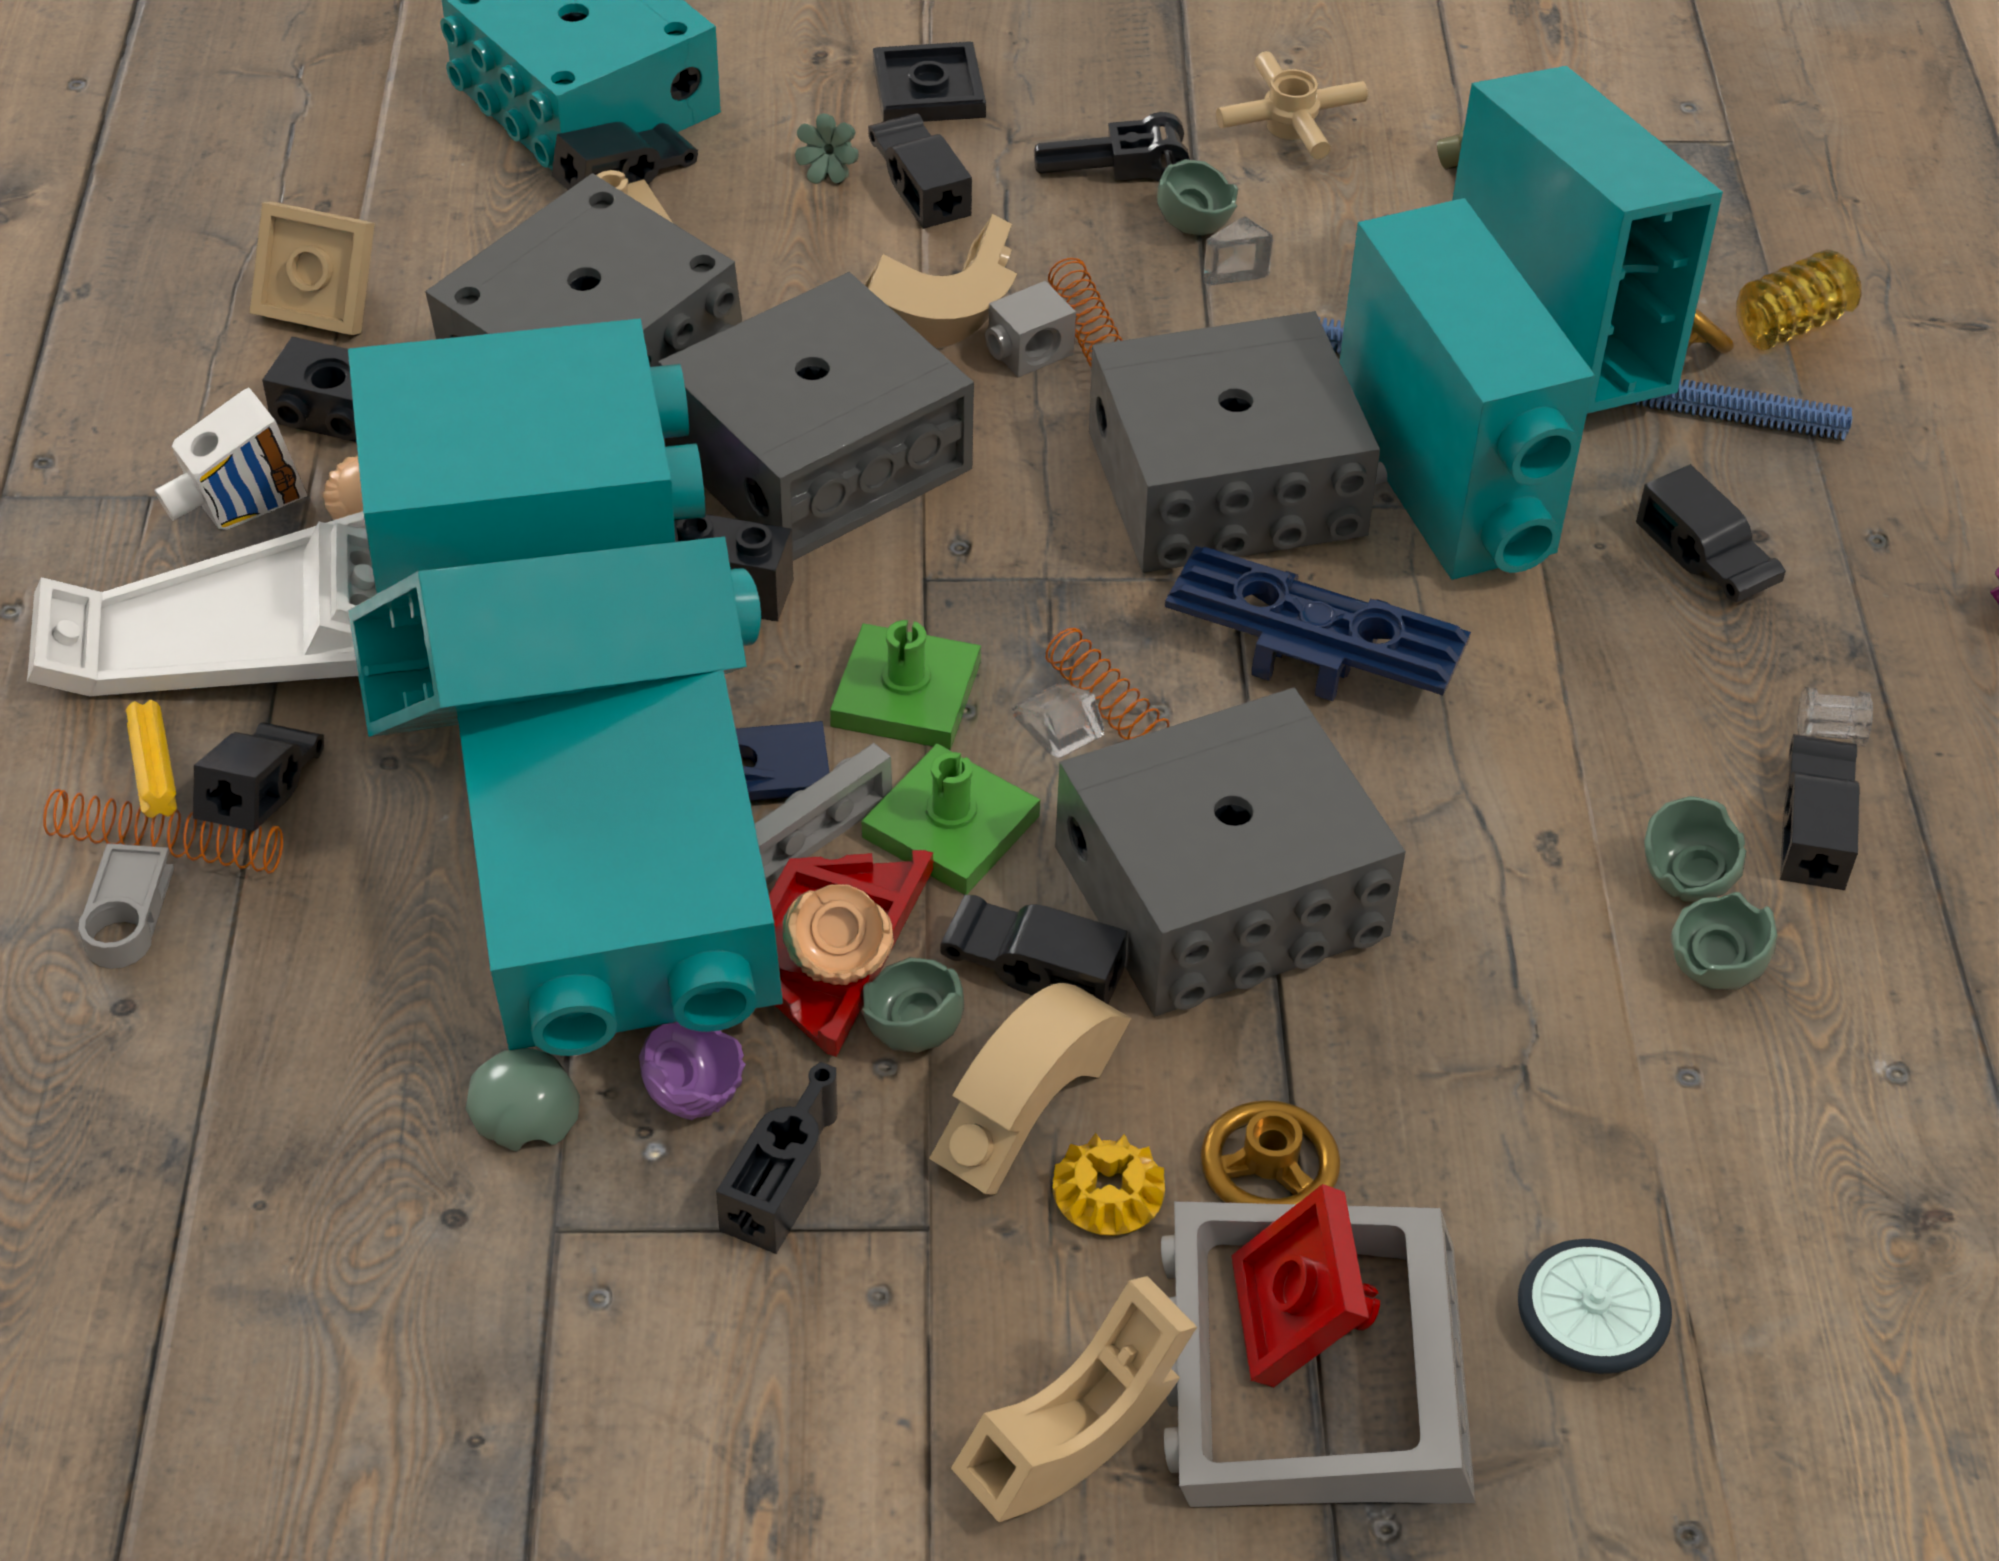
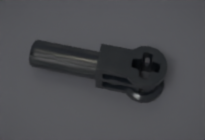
(1130, 149)

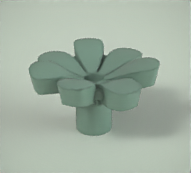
(826, 149)

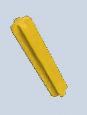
(151, 759)

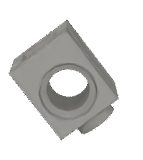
(1031, 329)

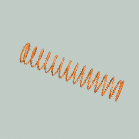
(1056, 288)
(1098, 680)
(137, 840)

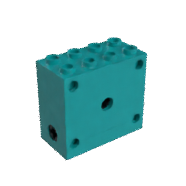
(582, 65)

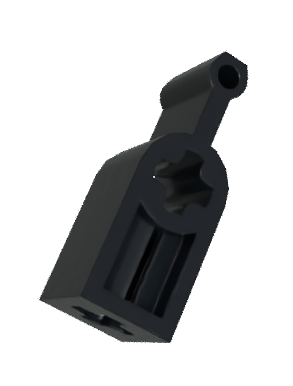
(619, 149)
(923, 170)
(1706, 533)
(252, 774)
(1820, 813)
(1037, 946)
(778, 1166)

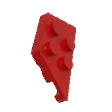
(824, 1009)

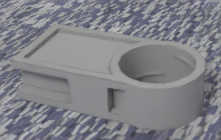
(130, 890)

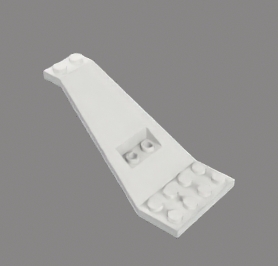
(214, 623)

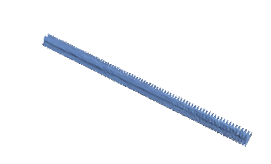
(1725, 401)

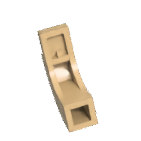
(952, 305)
(1018, 1073)
(1078, 1422)

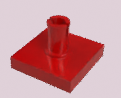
(1301, 1286)

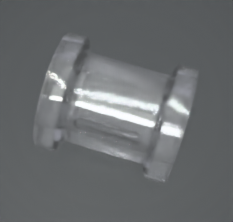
(1835, 716)

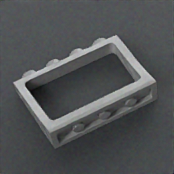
(1432, 1472)

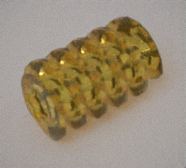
(1797, 298)

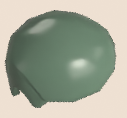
(1196, 197)
(1694, 849)
(1724, 941)
(913, 1004)
(522, 1098)

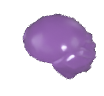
(691, 1069)

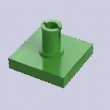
(905, 685)
(955, 813)

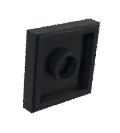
(929, 80)

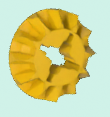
(1108, 1209)

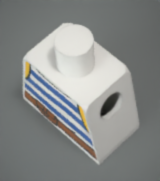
(232, 466)

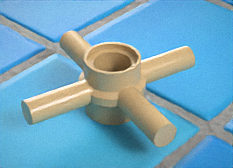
(1292, 104)

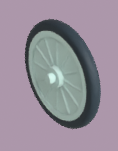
(1594, 1306)

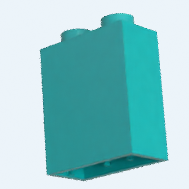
(1594, 222)
(1464, 387)
(519, 447)
(548, 629)
(618, 863)

